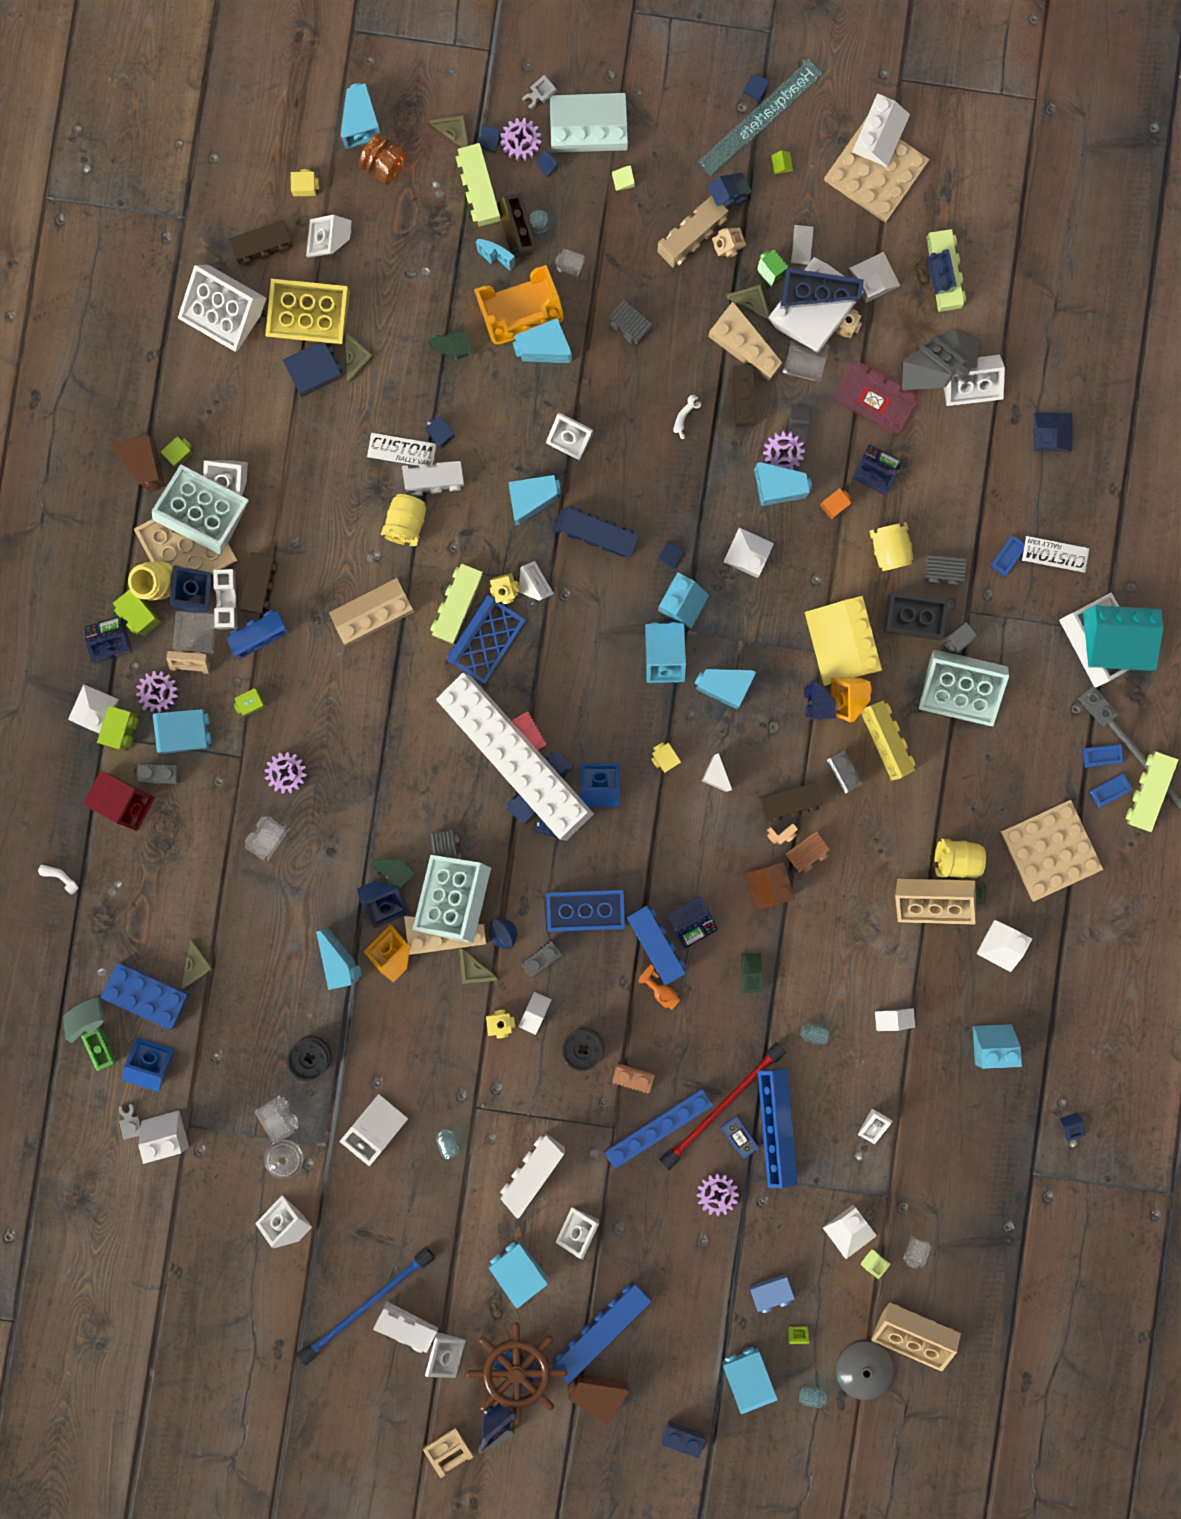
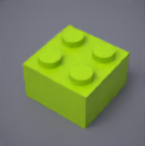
(137, 612)
(118, 728)

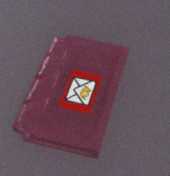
(874, 399)

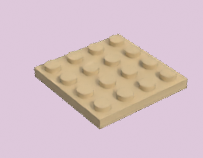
(874, 185)
(179, 551)
(1051, 850)

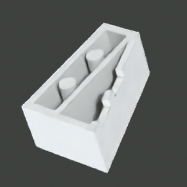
(433, 478)
(405, 1327)

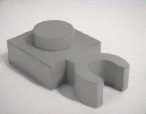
(542, 90)
(130, 1125)

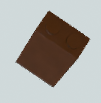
(142, 461)
(769, 886)
(598, 1395)

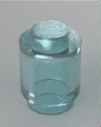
(539, 221)
(814, 1033)
(447, 1144)
(812, 1397)

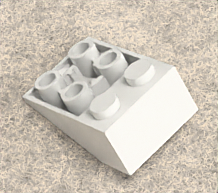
(373, 1130)

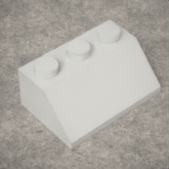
(881, 130)
(986, 383)

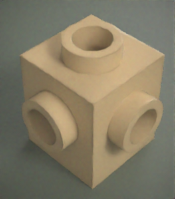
(728, 242)
(847, 329)

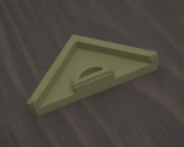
(452, 128)
(751, 299)
(356, 357)
(195, 966)
(472, 970)

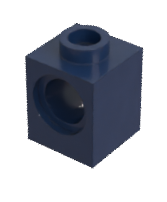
(439, 431)

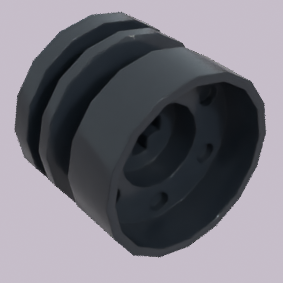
(581, 1060)
(301, 1066)

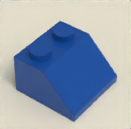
(600, 784)
(147, 1064)

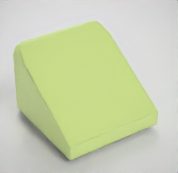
(623, 178)
(875, 1264)

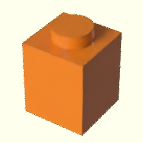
(836, 503)

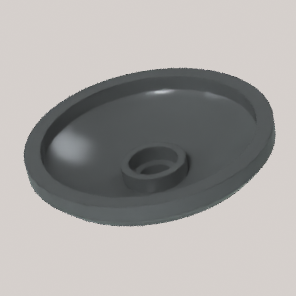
(859, 1358)

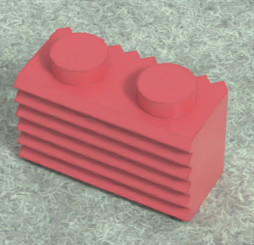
(529, 730)

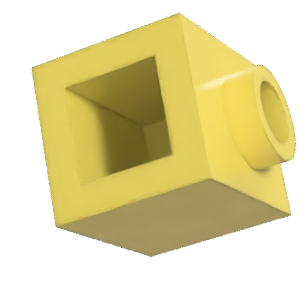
(304, 183)
(664, 757)

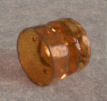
(382, 158)

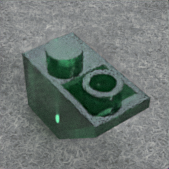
(453, 345)
(396, 871)
(751, 973)

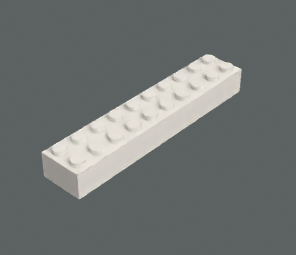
(515, 757)

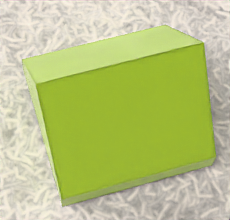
(782, 162)
(798, 1335)

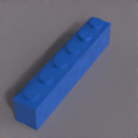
(658, 1128)
(777, 1128)
(602, 1330)

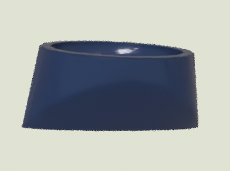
(502, 933)

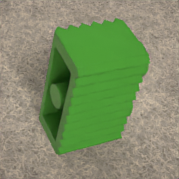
(772, 267)
(99, 1049)

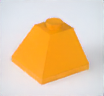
(850, 696)
(389, 953)

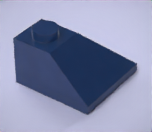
(1052, 432)
(190, 589)
(382, 902)
(494, 1424)

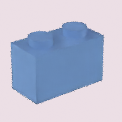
(772, 1293)

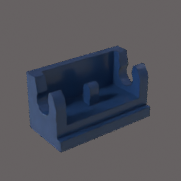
(942, 272)

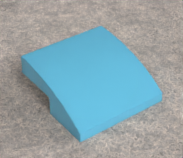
(492, 251)

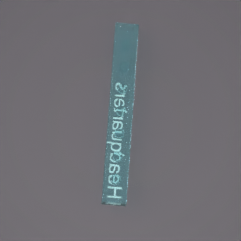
(759, 118)

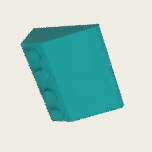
(1123, 637)

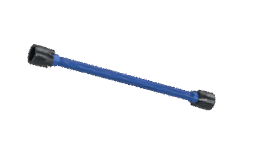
(310, 1352)

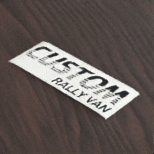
(401, 450)
(1055, 554)

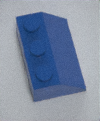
(257, 634)

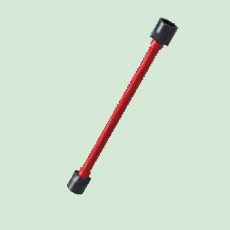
(671, 1157)

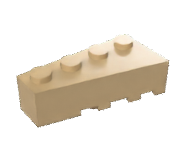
(692, 232)
(744, 342)
(424, 942)

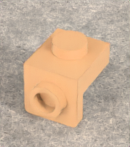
(788, 834)

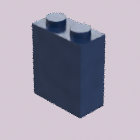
(313, 368)

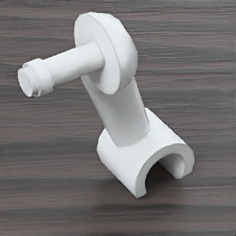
(678, 427)
(71, 886)

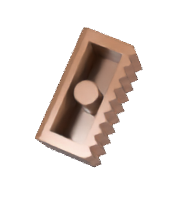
(807, 852)
(633, 1078)

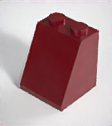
(118, 800)

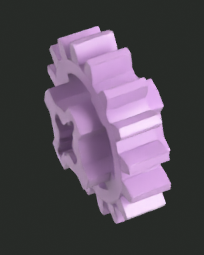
(513, 138)
(778, 445)
(149, 696)
(278, 769)
(705, 1199)

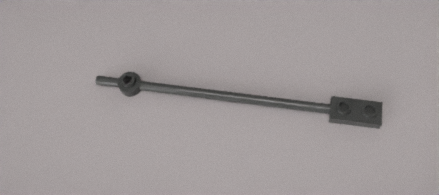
(1104, 715)

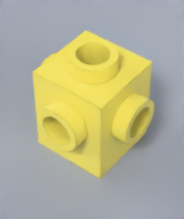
(504, 588)
(495, 1029)

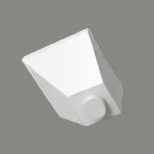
(327, 235)
(877, 276)
(227, 474)
(748, 552)
(91, 708)
(1004, 945)
(283, 1224)
(849, 1231)

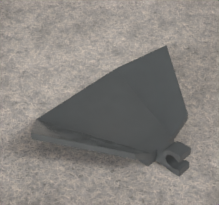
(941, 360)

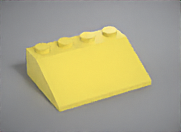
(307, 311)
(843, 640)
(887, 740)

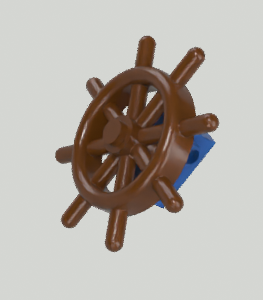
(516, 1371)

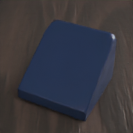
(756, 87)
(489, 138)
(547, 163)
(670, 554)
(1072, 1126)

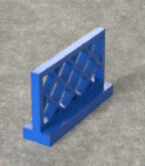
(474, 627)

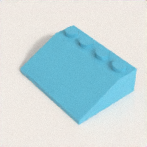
(337, 962)

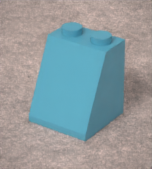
(358, 117)
(543, 344)
(780, 484)
(532, 496)
(683, 600)
(665, 652)
(725, 685)
(181, 731)
(996, 1046)
(518, 1273)
(749, 1380)

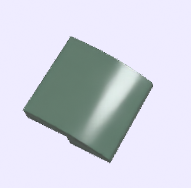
(82, 1018)

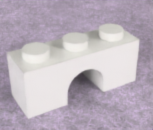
(226, 598)

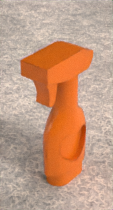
(663, 993)

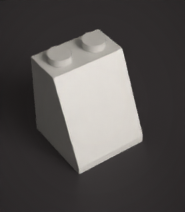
(162, 1137)

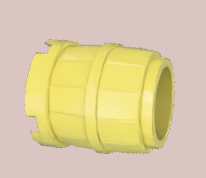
(404, 520)
(892, 546)
(151, 580)
(960, 859)

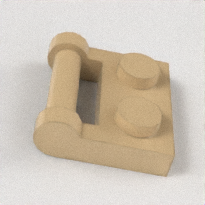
(188, 661)
(444, 1447)

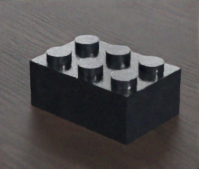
(916, 616)

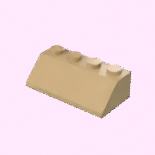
(371, 612)
(936, 901)
(916, 1337)

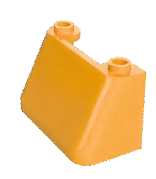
(519, 306)

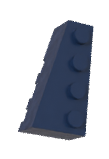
(814, 288)
(596, 532)
(519, 807)

